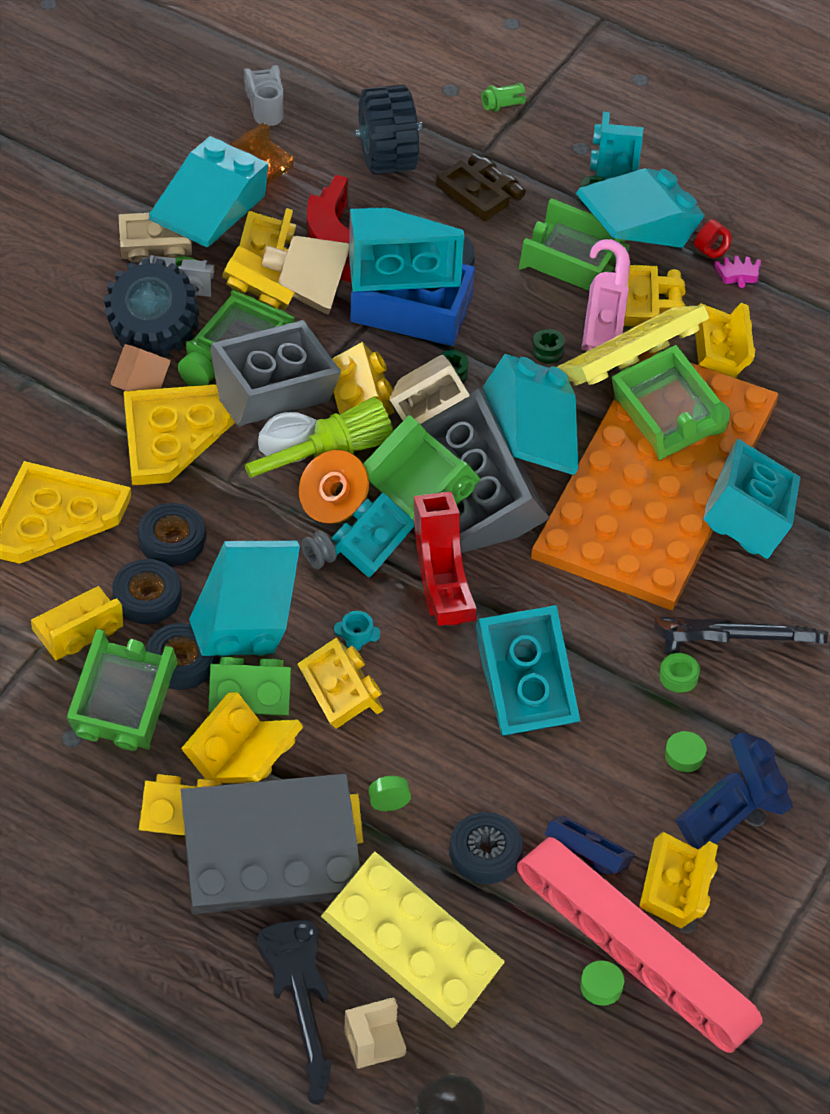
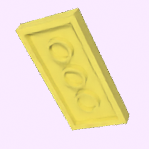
(626, 347)
(413, 939)

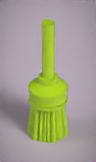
(351, 431)

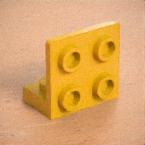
(236, 745)

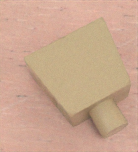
(309, 269)
(428, 390)

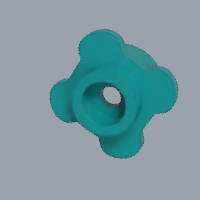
(359, 622)

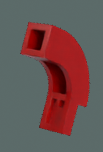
(324, 216)
(441, 559)

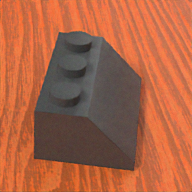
(273, 372)

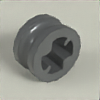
(318, 549)

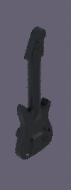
(680, 629)
(291, 956)

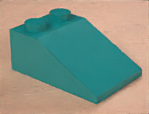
(211, 191)
(644, 207)
(402, 251)
(535, 412)
(753, 500)
(246, 598)
(527, 670)

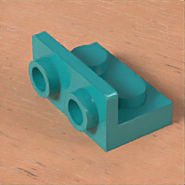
(618, 149)
(374, 534)

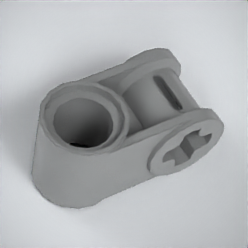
(265, 94)

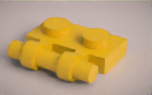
(644, 292)

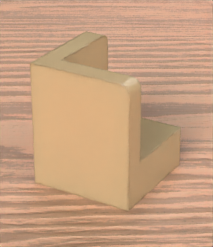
(374, 1033)

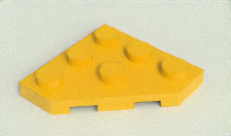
(171, 429)
(56, 509)

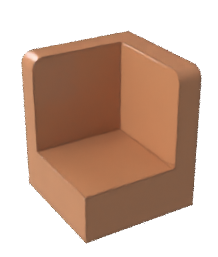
(139, 370)

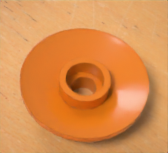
(322, 479)

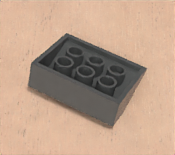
(504, 499)
(269, 843)

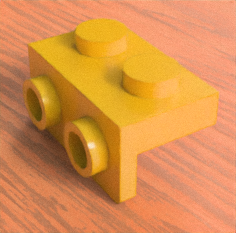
(267, 231)
(247, 274)
(726, 340)
(361, 379)
(163, 804)
(678, 880)

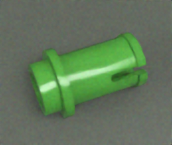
(494, 97)

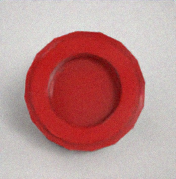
(709, 235)

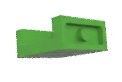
(416, 465)

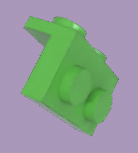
(262, 687)

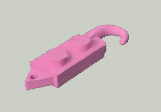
(607, 298)

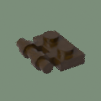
(475, 191)

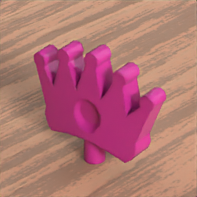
(739, 272)

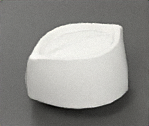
(284, 432)

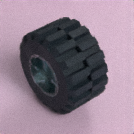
(388, 129)
(152, 307)

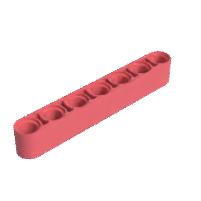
(640, 945)

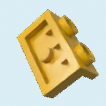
(74, 623)
(339, 682)

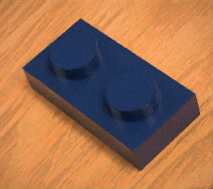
(761, 773)
(716, 812)
(603, 853)

